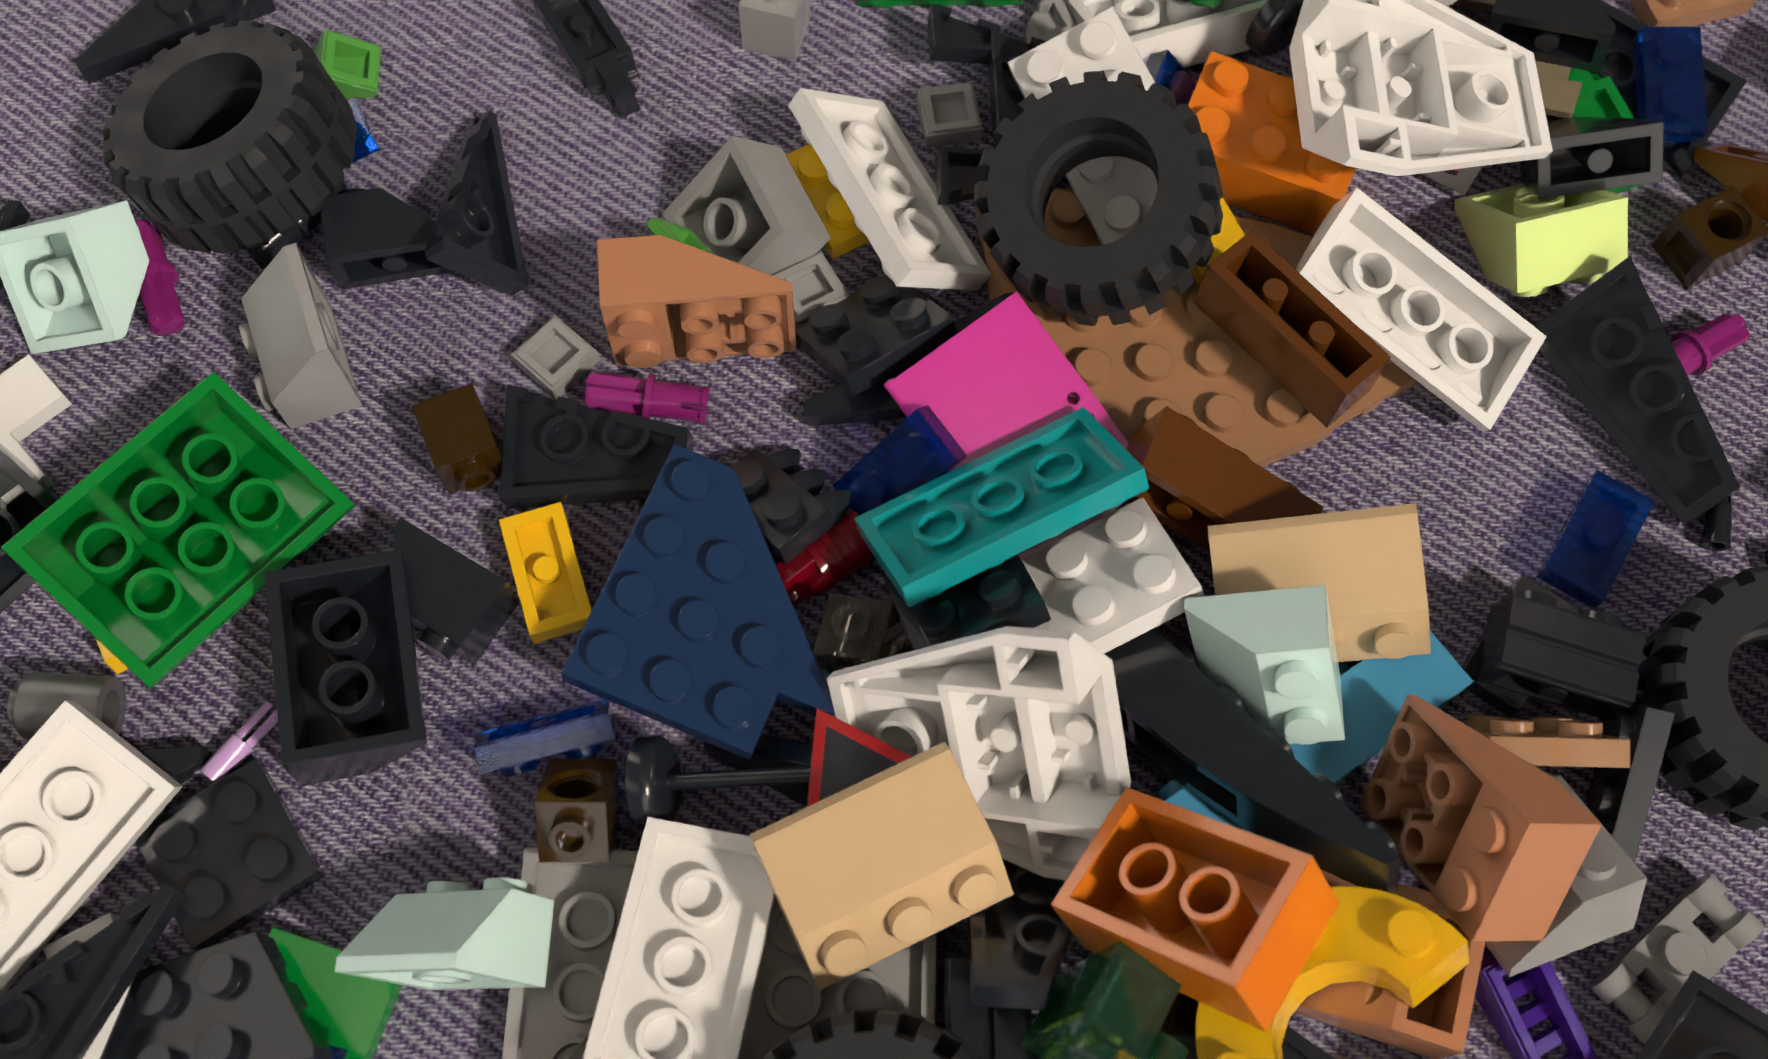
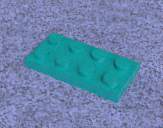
(1000, 505)

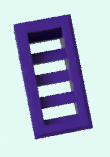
(1512, 1023)

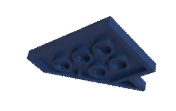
(698, 616)

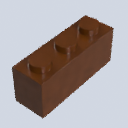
(1290, 328)
(1205, 482)

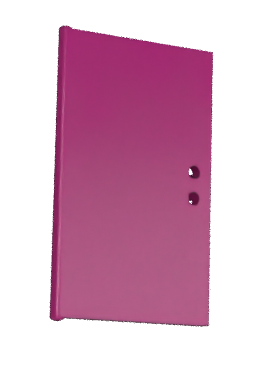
(998, 385)

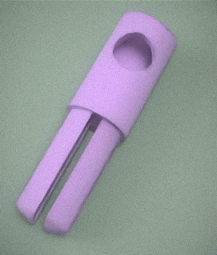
(234, 750)

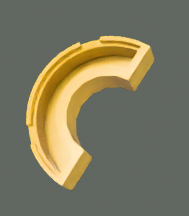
(1367, 940)

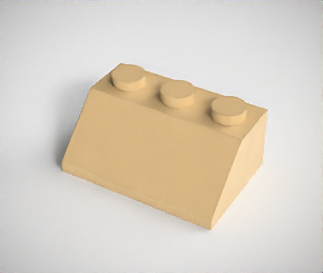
(1362, 556)
(882, 865)

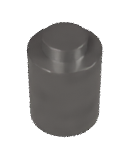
(42, 694)

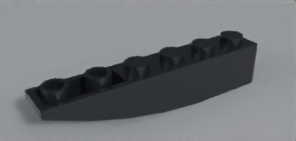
(1237, 766)

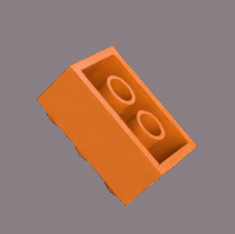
(1259, 146)
(1200, 904)

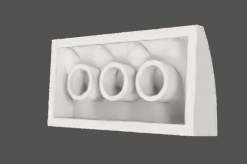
(1178, 25)
(1420, 308)

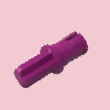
(158, 288)
(1710, 341)
(647, 397)

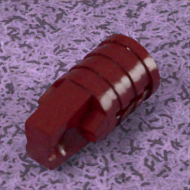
(826, 561)

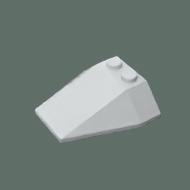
(1413, 88)
(1026, 722)

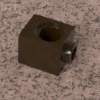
(1710, 237)
(460, 439)
(577, 810)

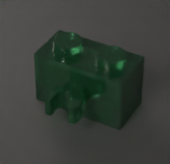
(1107, 1011)

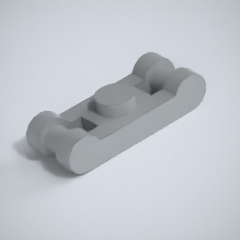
(1672, 950)

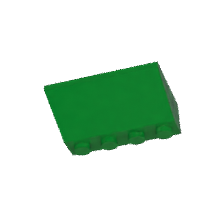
(178, 529)

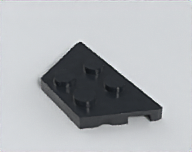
(216, 1006)

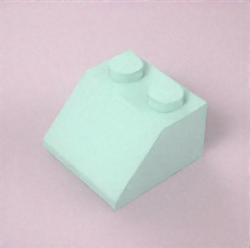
(74, 276)
(1275, 656)
(456, 938)

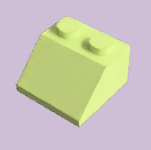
(1546, 240)

